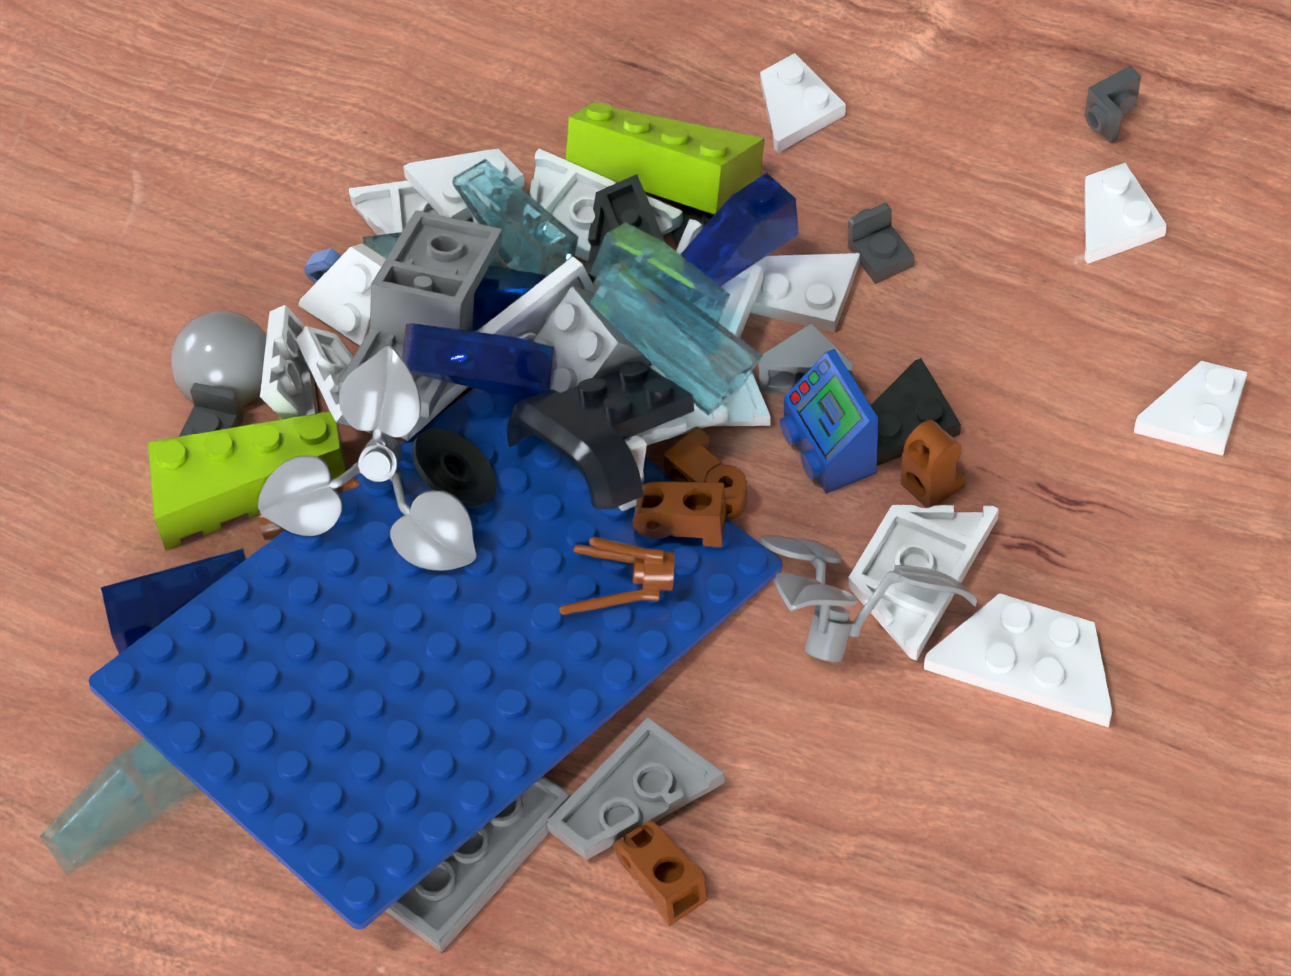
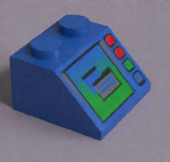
(831, 425)

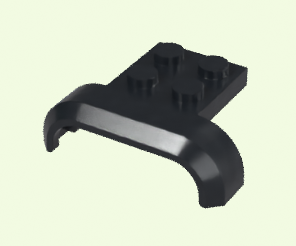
(594, 421)

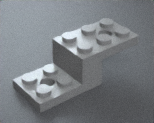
(427, 287)

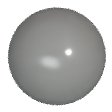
(220, 352)

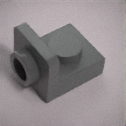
(1111, 100)
(879, 244)
(212, 410)

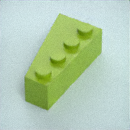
(670, 156)
(222, 472)

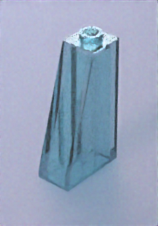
(674, 334)

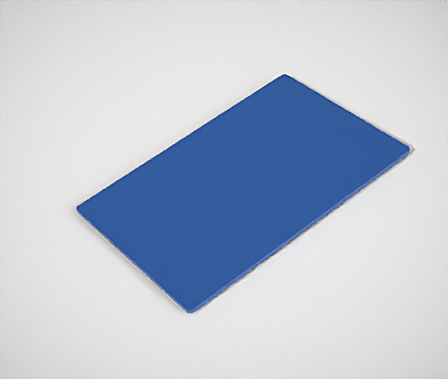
(397, 708)

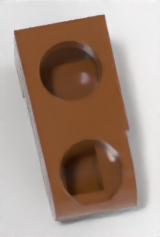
(932, 458)
(693, 462)
(682, 511)
(662, 871)

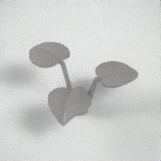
(384, 399)
(831, 623)

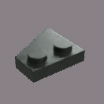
(619, 205)
(906, 405)

